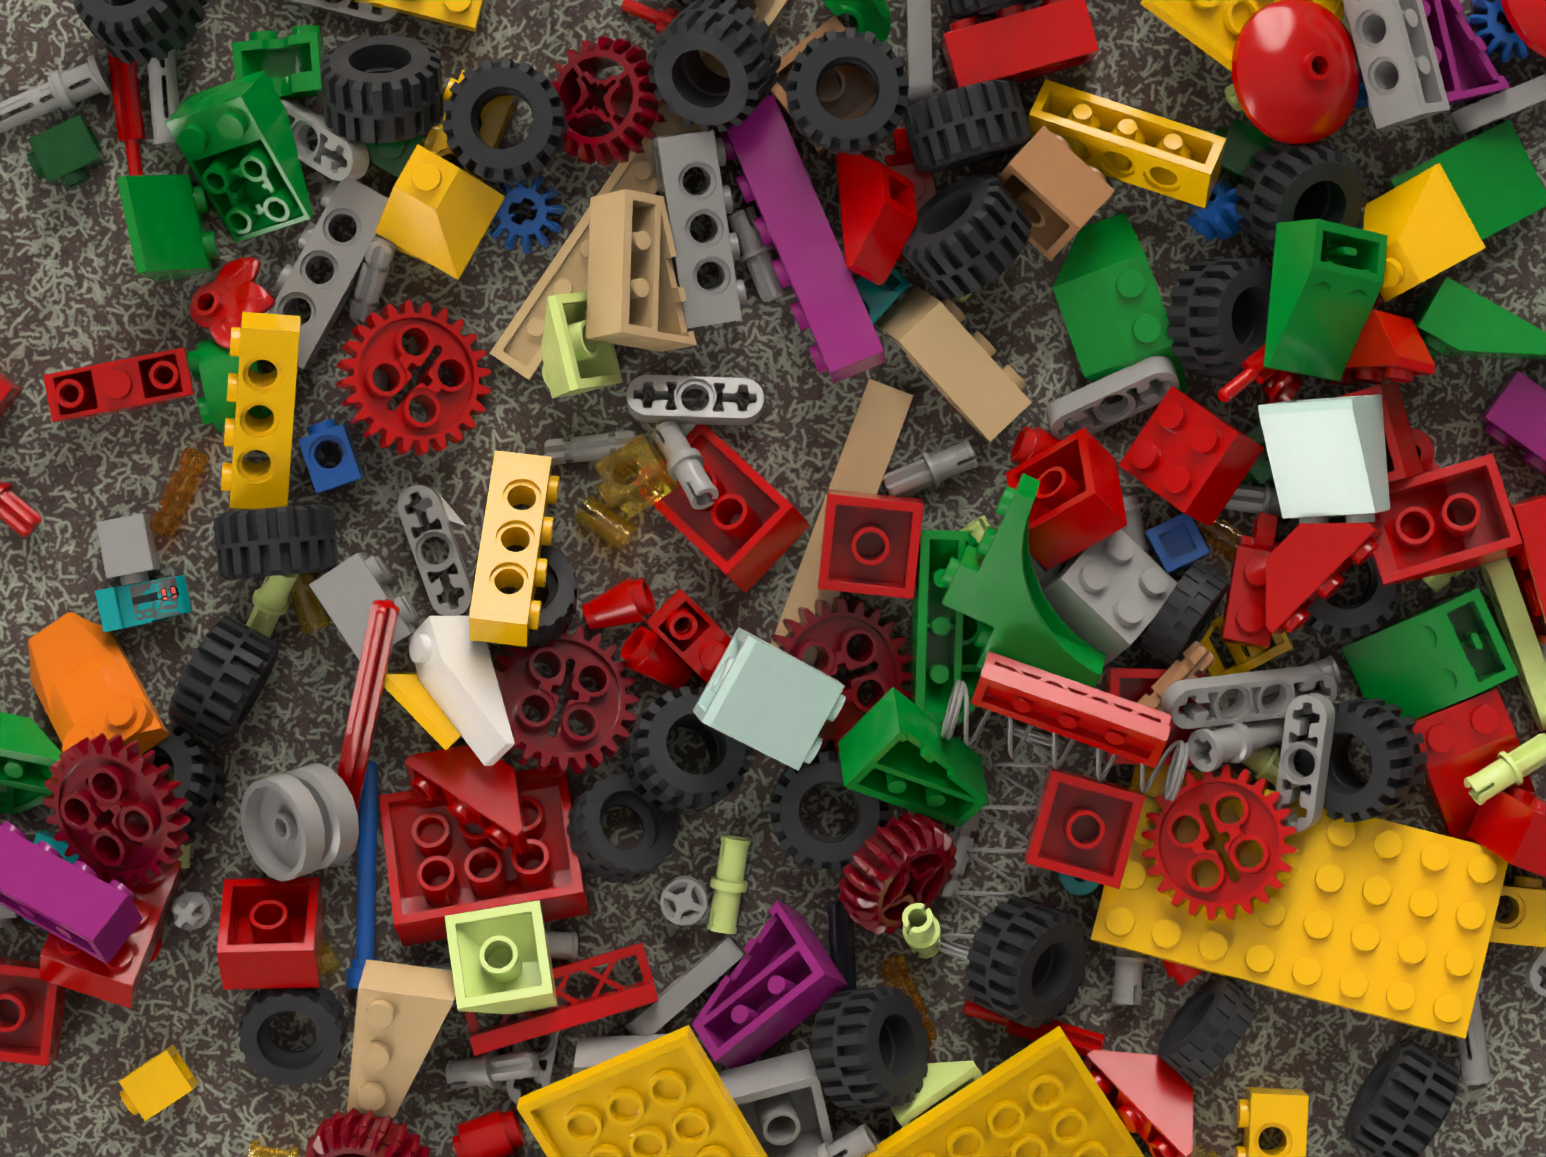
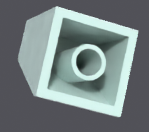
(1328, 457)
(769, 700)

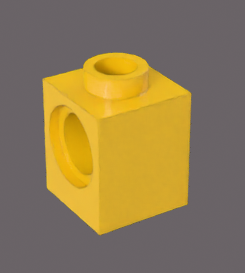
(157, 1084)

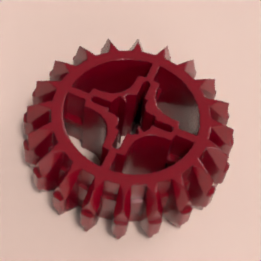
(585, 101)
(895, 869)
(364, 1137)

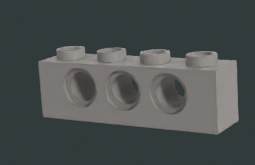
(1402, 48)
(672, 158)
(317, 241)

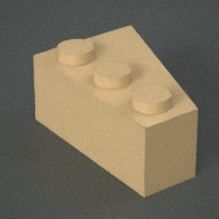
(632, 275)
(956, 361)
(393, 1030)

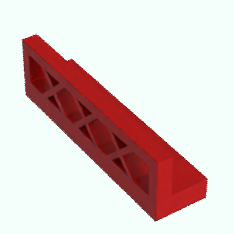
(1072, 709)
(575, 1012)

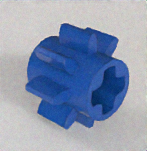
(1218, 216)

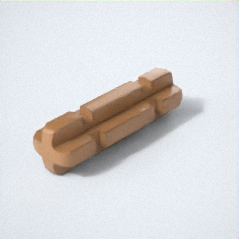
(1196, 658)

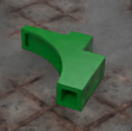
(1003, 592)

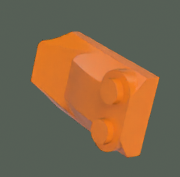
(90, 685)

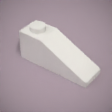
(463, 684)

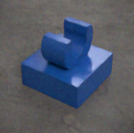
(1177, 543)

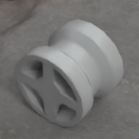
(687, 910)

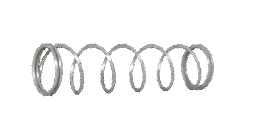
(1034, 738)
(1174, 776)

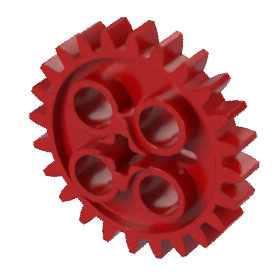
(382, 350)
(1258, 824)

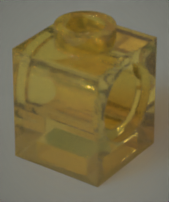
(648, 487)

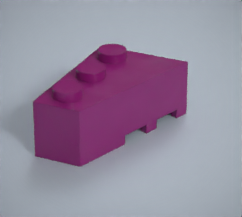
(1460, 54)
(770, 990)

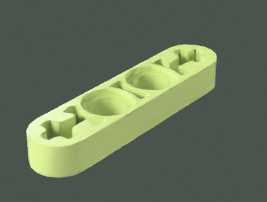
(1518, 635)

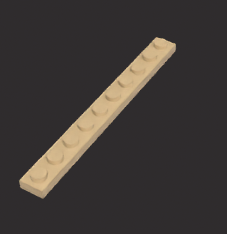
(568, 272)

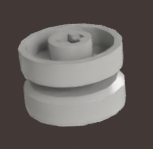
(299, 821)

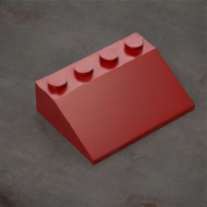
(453, 868)

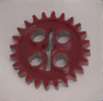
(829, 633)
(601, 712)
(117, 809)

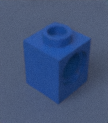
(349, 468)

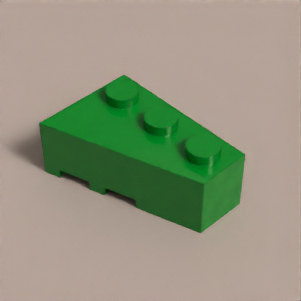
(905, 762)

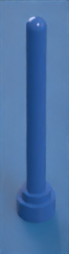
(366, 877)

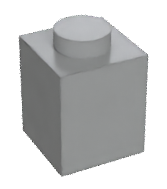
(128, 548)

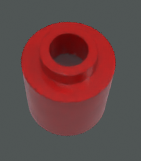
(489, 1135)

